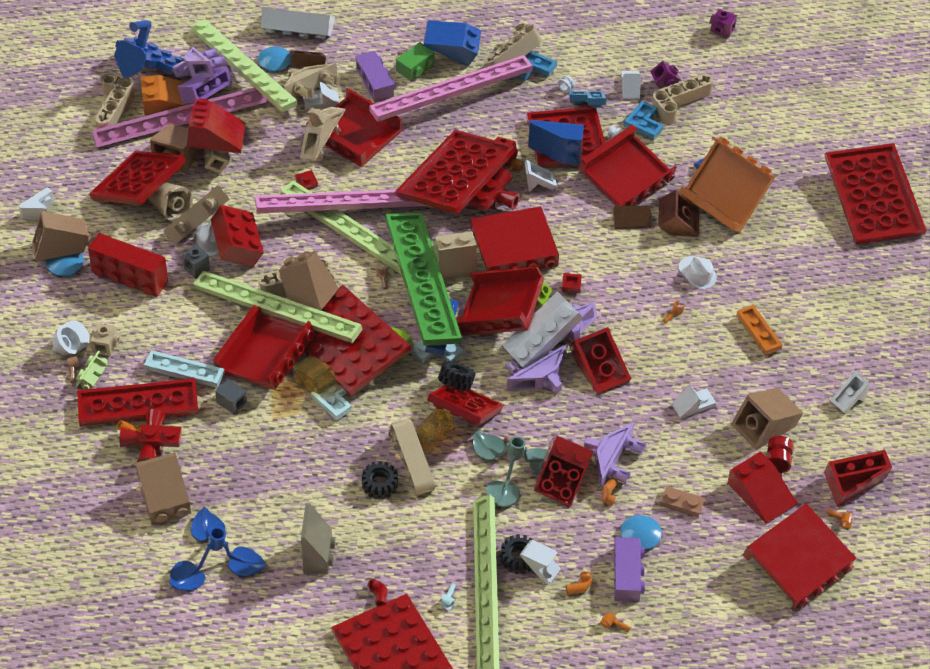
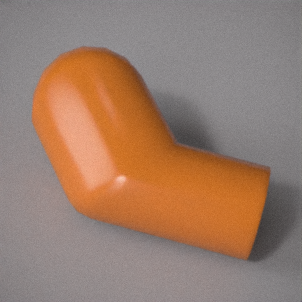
(607, 489)
(582, 584)

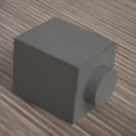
(231, 396)

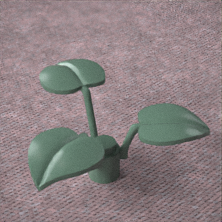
(491, 446)

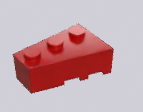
(856, 474)

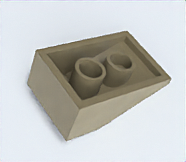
(316, 542)

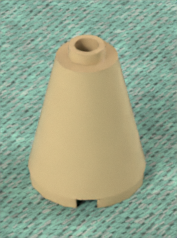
(172, 200)

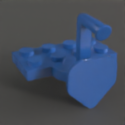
(136, 52)

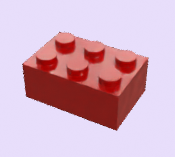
(237, 236)

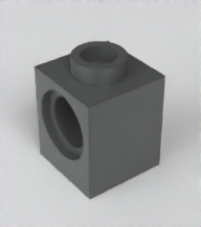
(196, 261)

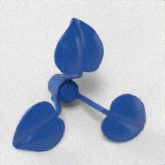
(207, 526)

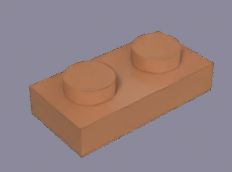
(682, 501)

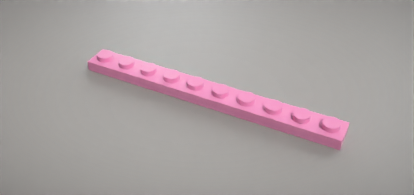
(450, 88)
(176, 116)
(331, 201)

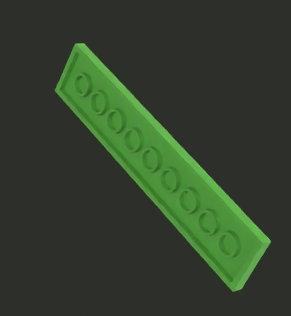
(423, 279)

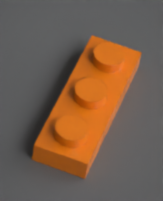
(759, 330)

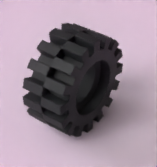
(456, 375)
(376, 471)
(508, 560)

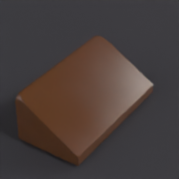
(305, 58)
(632, 217)

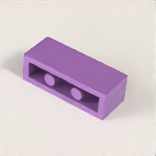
(375, 76)
(204, 86)
(628, 569)

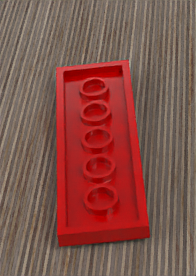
(133, 401)

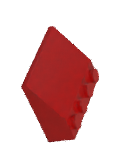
(214, 128)

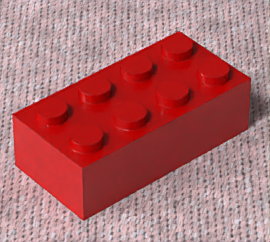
(128, 264)

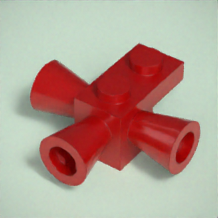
(493, 193)
(152, 436)

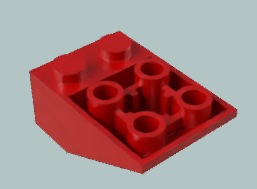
(562, 470)

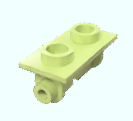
(95, 365)

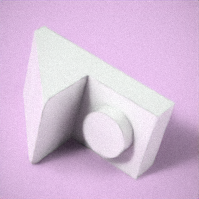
(631, 85)
(323, 99)
(539, 175)
(32, 207)
(852, 390)
(693, 402)
(541, 560)

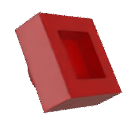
(307, 180)
(571, 283)

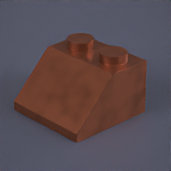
(678, 215)

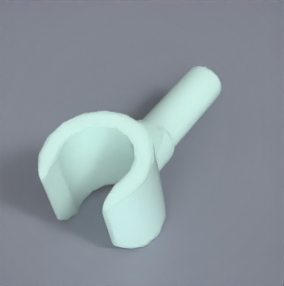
(447, 601)

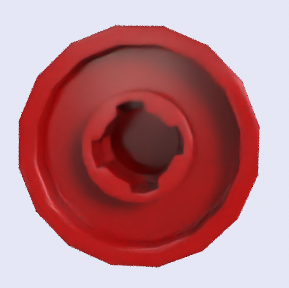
(780, 452)

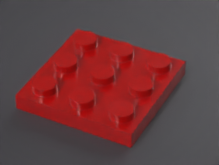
(466, 404)

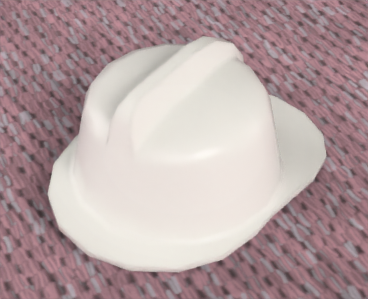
(206, 239)
(698, 272)
(70, 338)

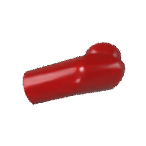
(378, 590)

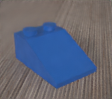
(453, 40)
(557, 140)

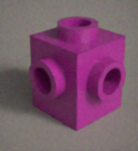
(723, 23)
(665, 74)

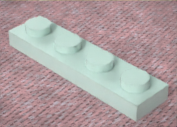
(184, 368)

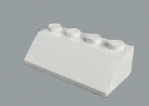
(296, 21)
(544, 332)

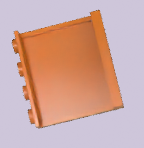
(728, 184)

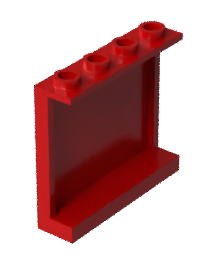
(360, 132)
(625, 169)
(515, 240)
(501, 301)
(263, 349)
(801, 555)

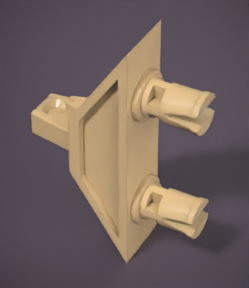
(305, 80)
(318, 131)
(196, 215)

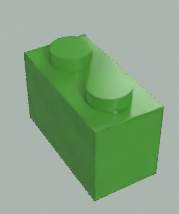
(415, 61)

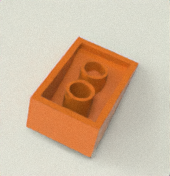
(160, 94)

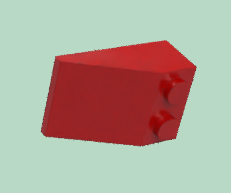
(600, 360)
(761, 487)

